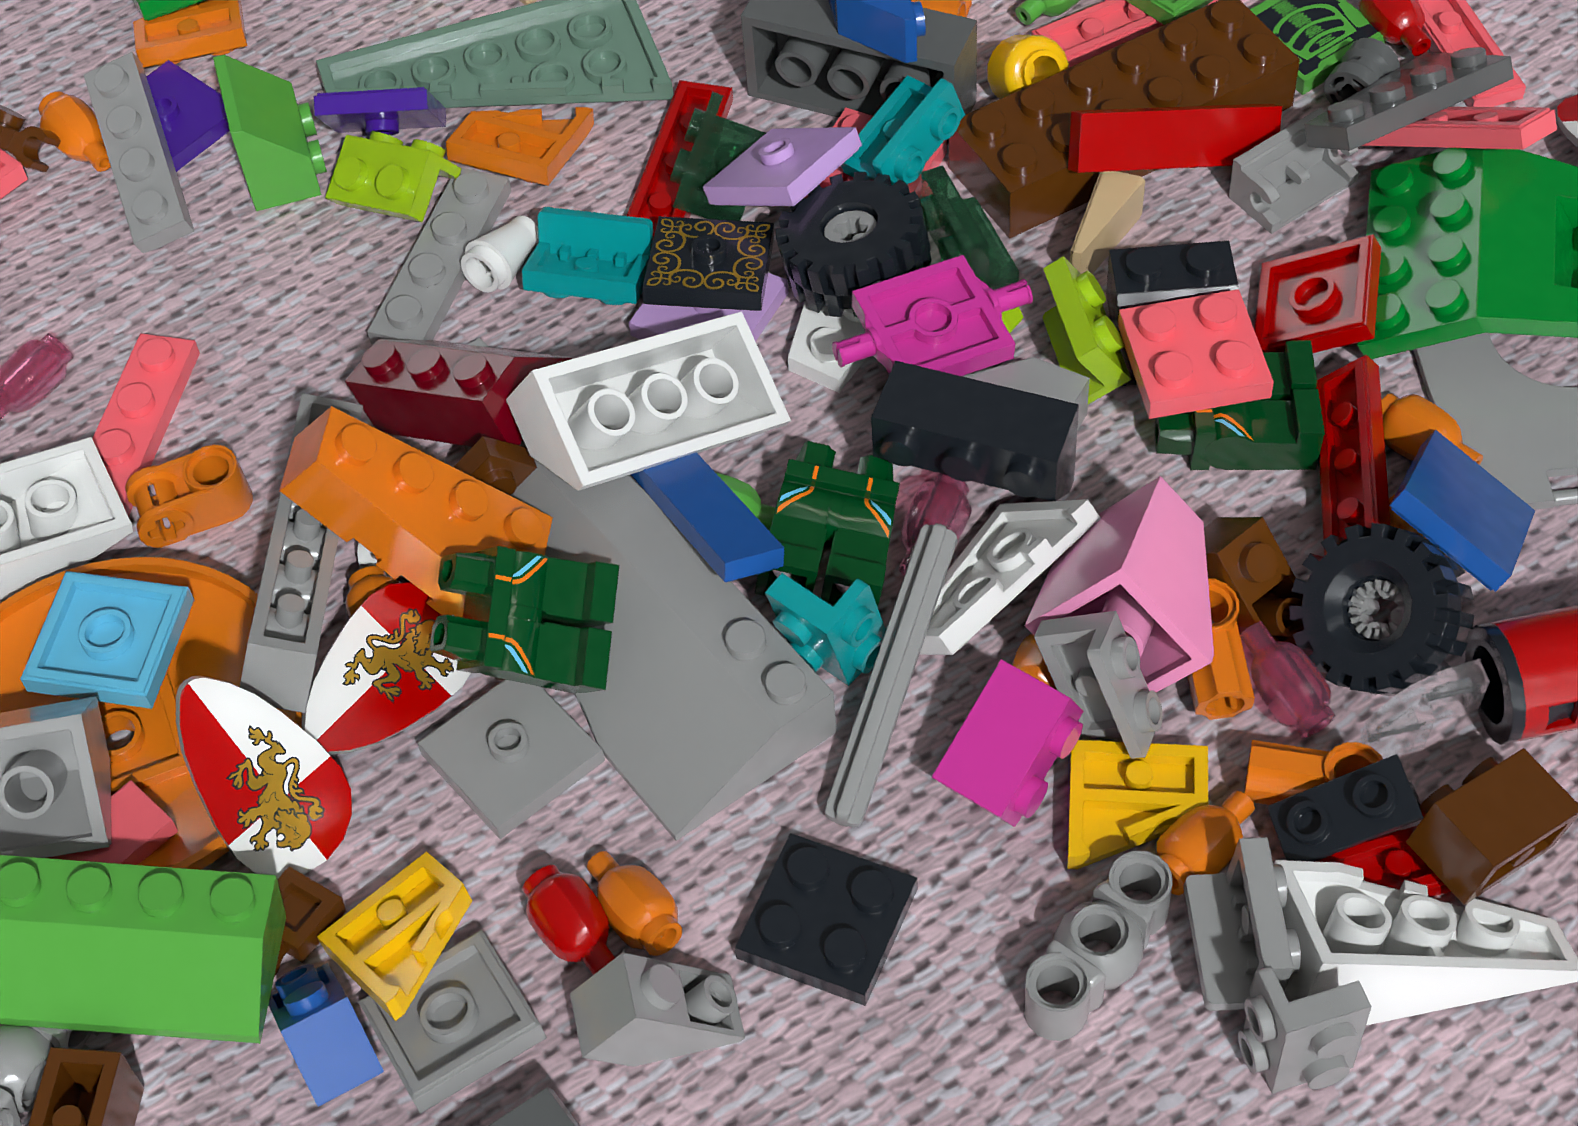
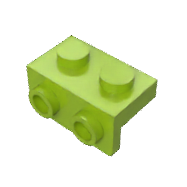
(388, 176)
(1081, 331)

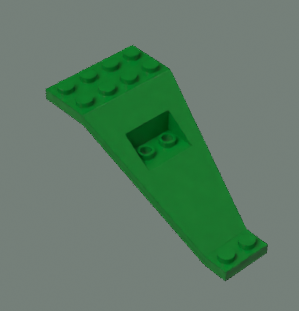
(1473, 248)

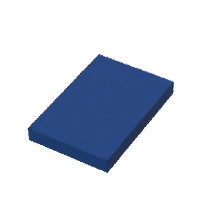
(1463, 511)

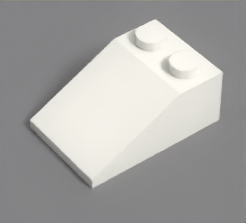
(56, 514)

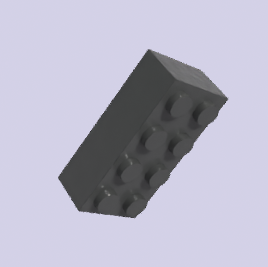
(804, 62)

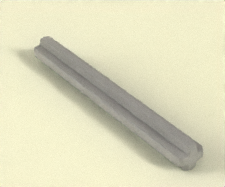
(890, 676)

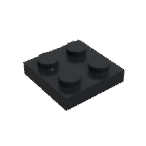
(827, 919)

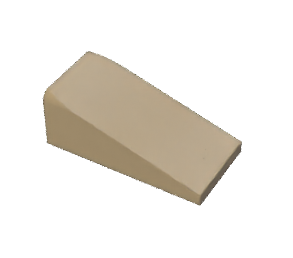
(1108, 217)

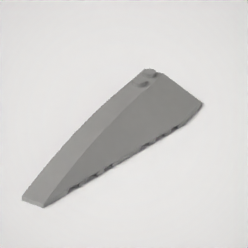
(697, 678)

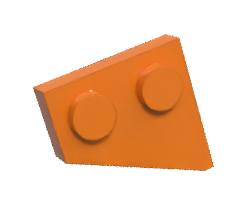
(190, 32)
(519, 142)

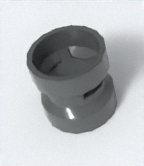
(1361, 66)

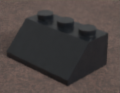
(976, 431)

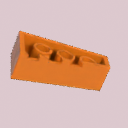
(403, 503)

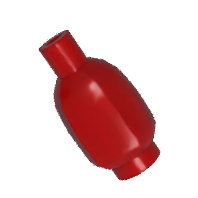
(1398, 22)
(568, 917)

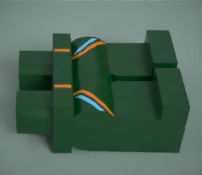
(1255, 434)
(835, 510)
(504, 612)

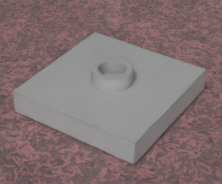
(511, 754)
(458, 1024)

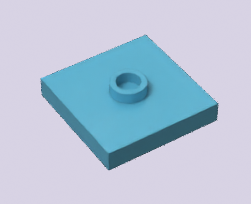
(108, 639)

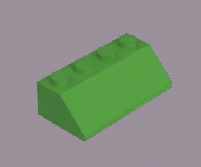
(137, 948)

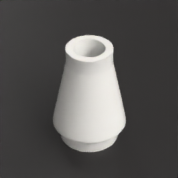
(498, 255)

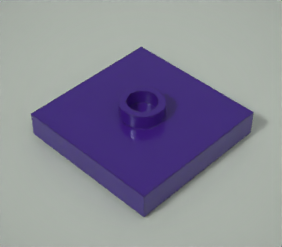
(380, 110)
(188, 111)

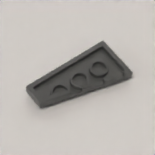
(1406, 96)

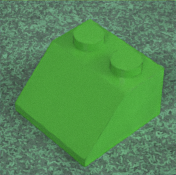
(270, 134)

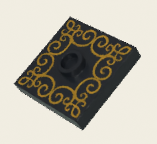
(709, 263)

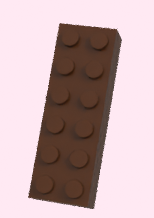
(1018, 146)

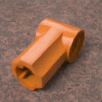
(1224, 684)
(1286, 770)

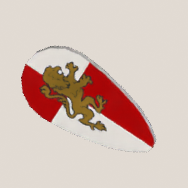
(379, 673)
(261, 778)

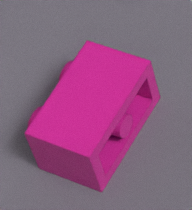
(1010, 744)

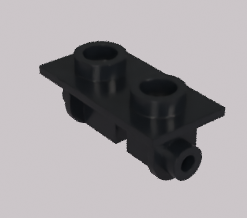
(1346, 811)

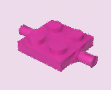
(934, 320)

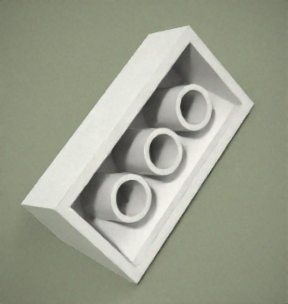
(647, 402)

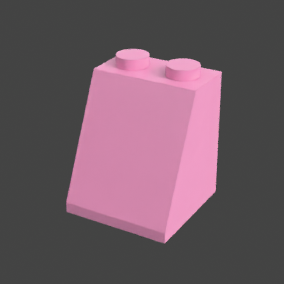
(1148, 568)

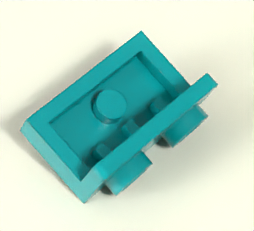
(907, 131)
(589, 256)
(836, 637)

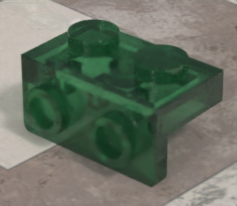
(715, 146)
(964, 229)

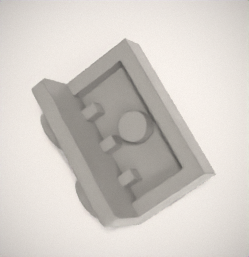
(1103, 676)
(1240, 925)
(1302, 1039)

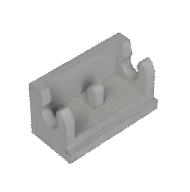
(1287, 177)

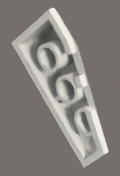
(1414, 949)

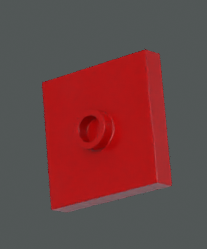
(1320, 296)

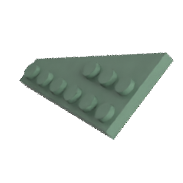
(517, 58)

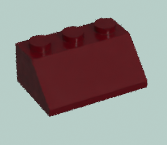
(442, 389)

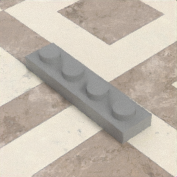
(138, 153)
(433, 268)

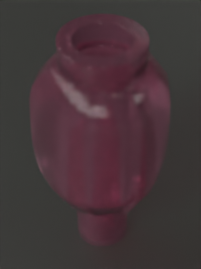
(32, 374)
(935, 502)
(1288, 682)

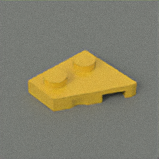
(1129, 800)
(398, 932)

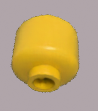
(1022, 62)

